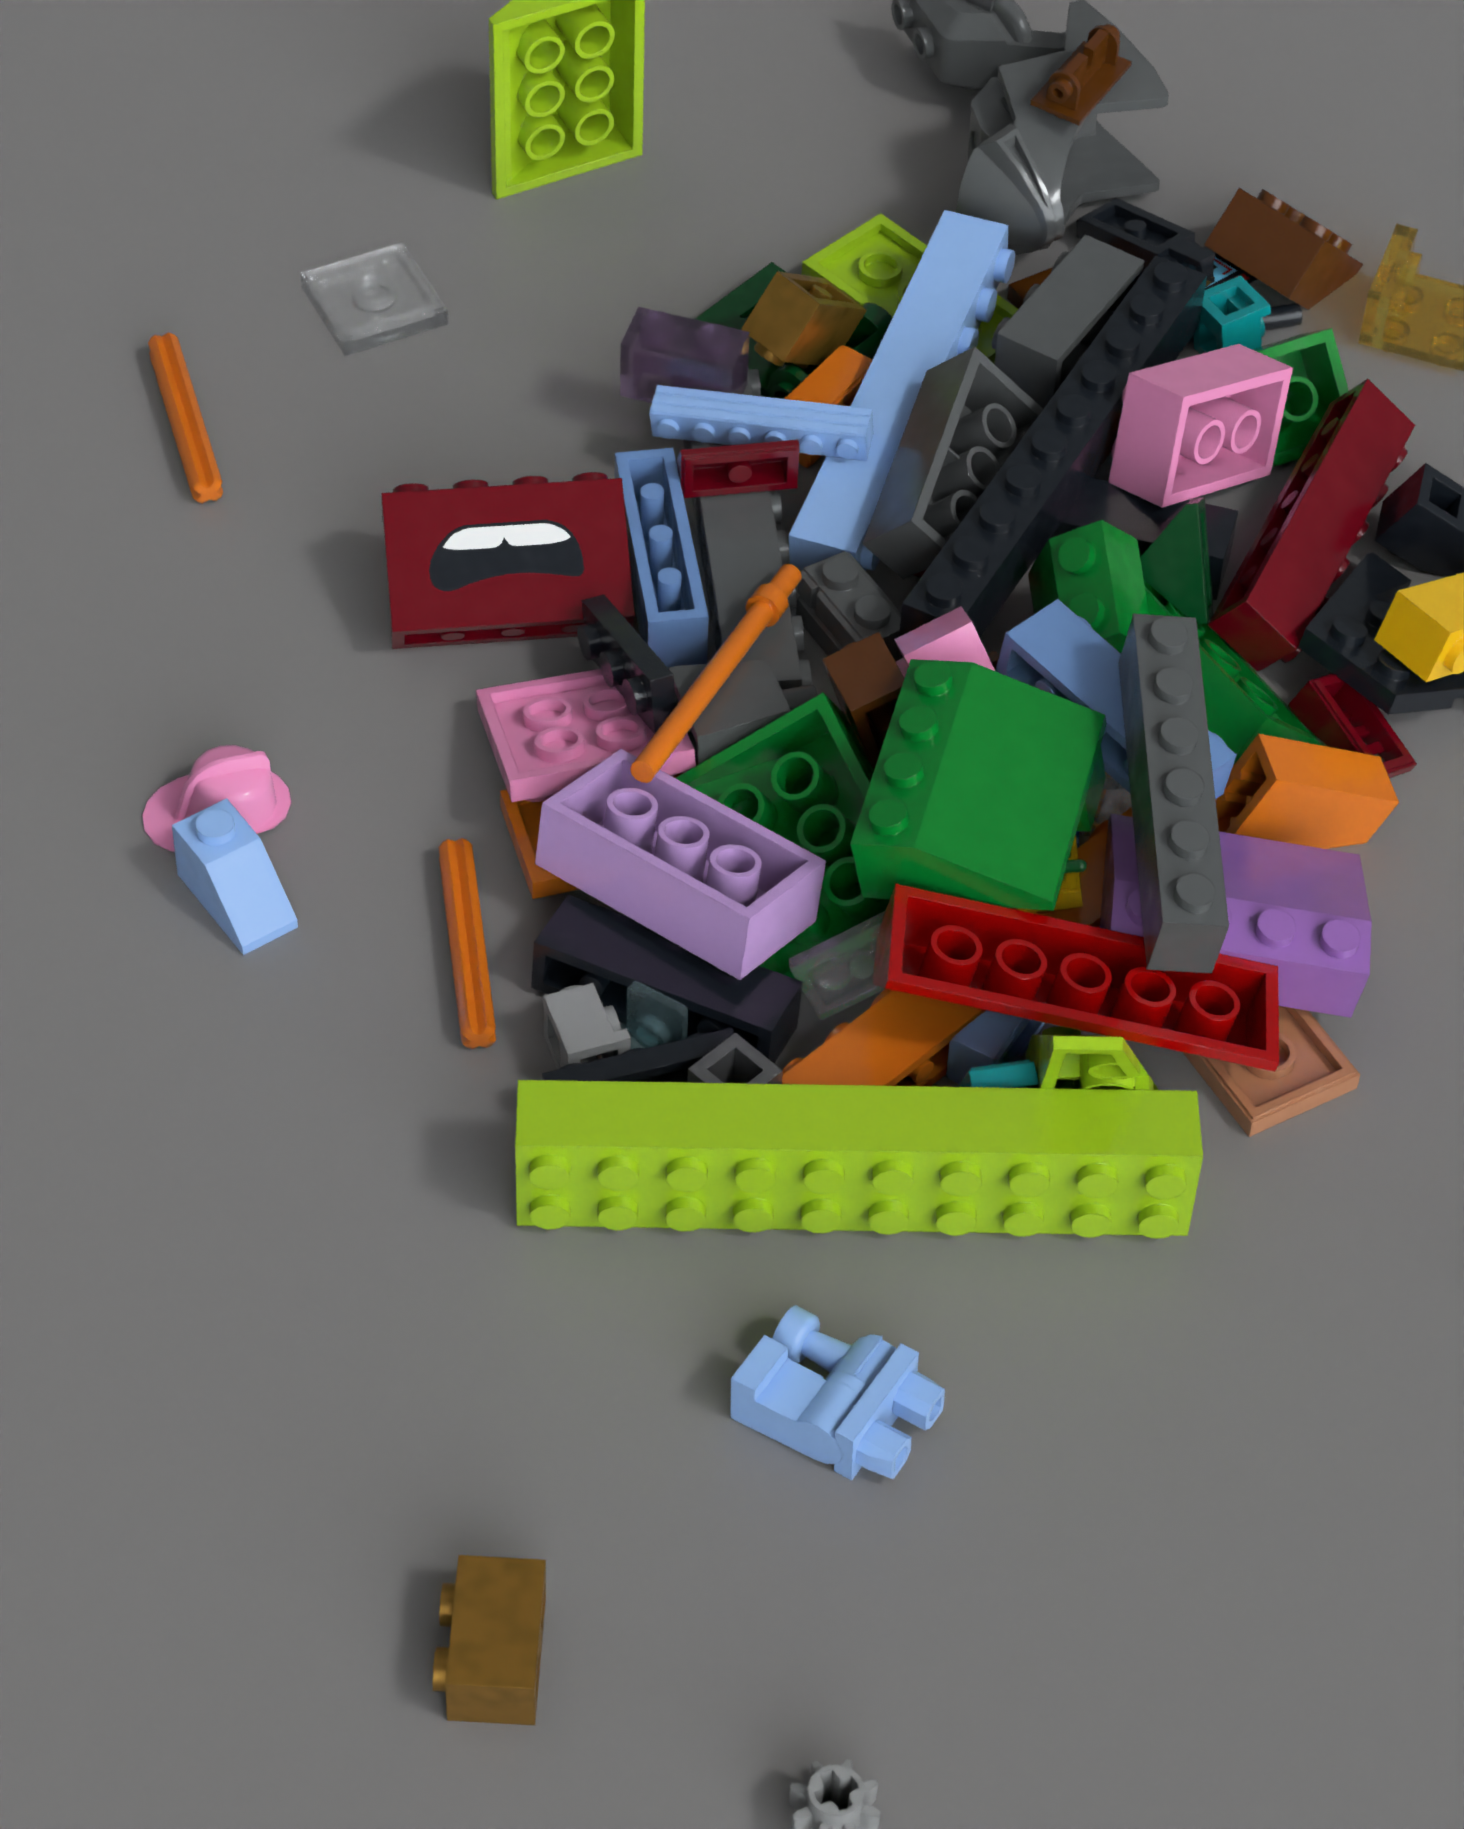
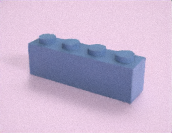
(663, 558)
(1074, 662)

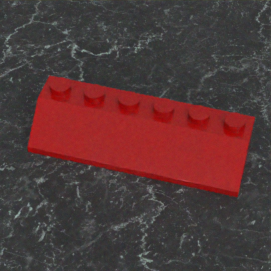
(1074, 977)

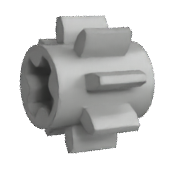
(834, 1799)

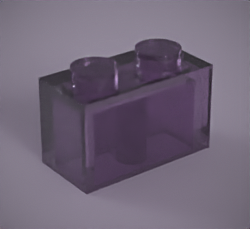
(681, 354)

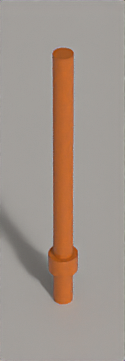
(762, 611)

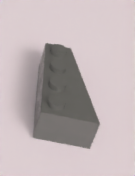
(950, 451)

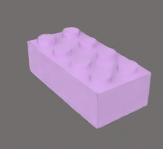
(680, 864)

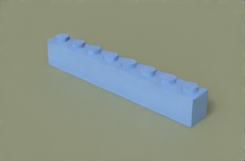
(932, 324)

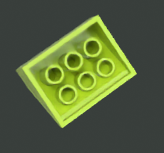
(564, 89)

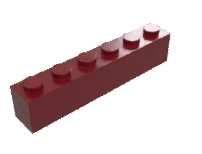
(1313, 526)

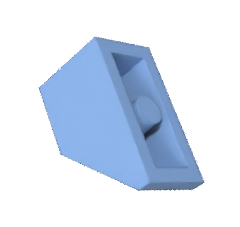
(232, 876)

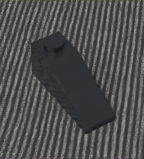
(1425, 522)

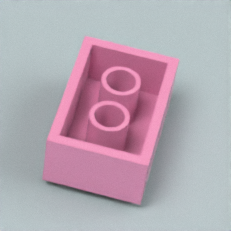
(1199, 424)

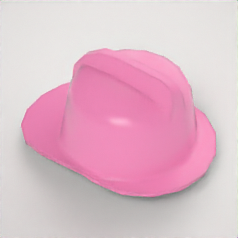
(216, 775)

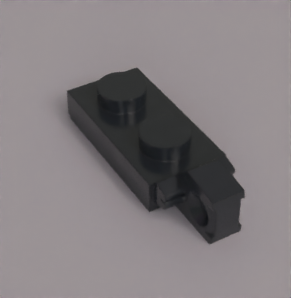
(1145, 236)

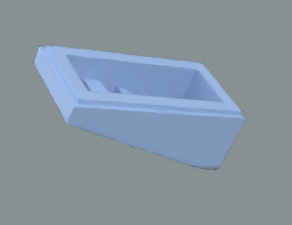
(989, 1041)

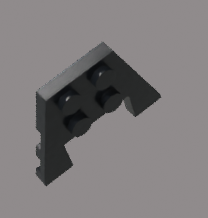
(1344, 643)

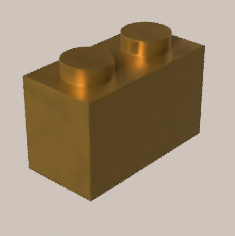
(802, 320)
(494, 1640)

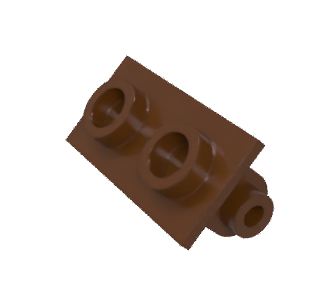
(1084, 76)

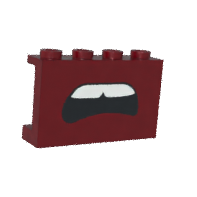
(503, 558)

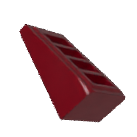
(1348, 721)

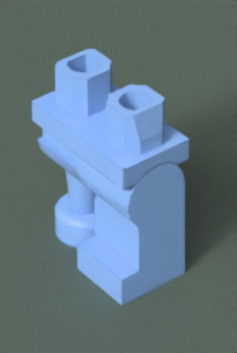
(848, 1413)

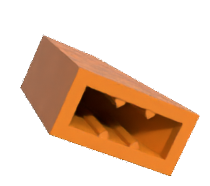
(1305, 794)

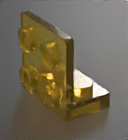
(1411, 310)

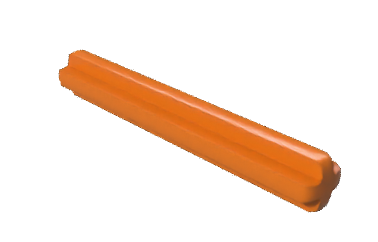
(185, 418)
(467, 944)

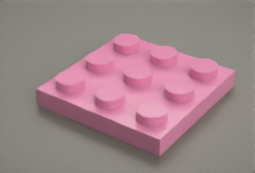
(562, 728)

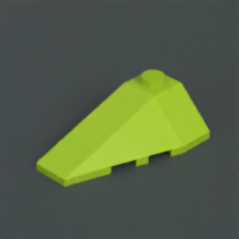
(1085, 1061)

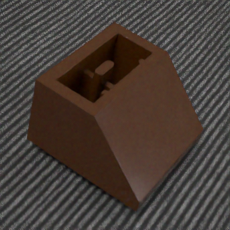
(1282, 248)

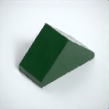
(1180, 563)

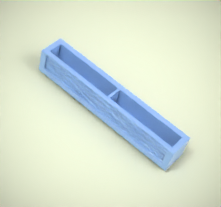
(757, 419)

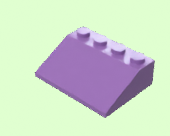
(1284, 910)

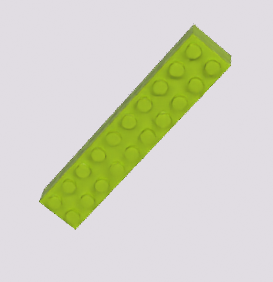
(856, 1158)

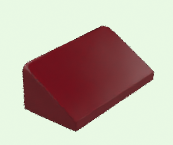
(738, 468)

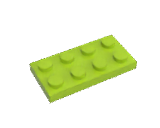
(877, 266)

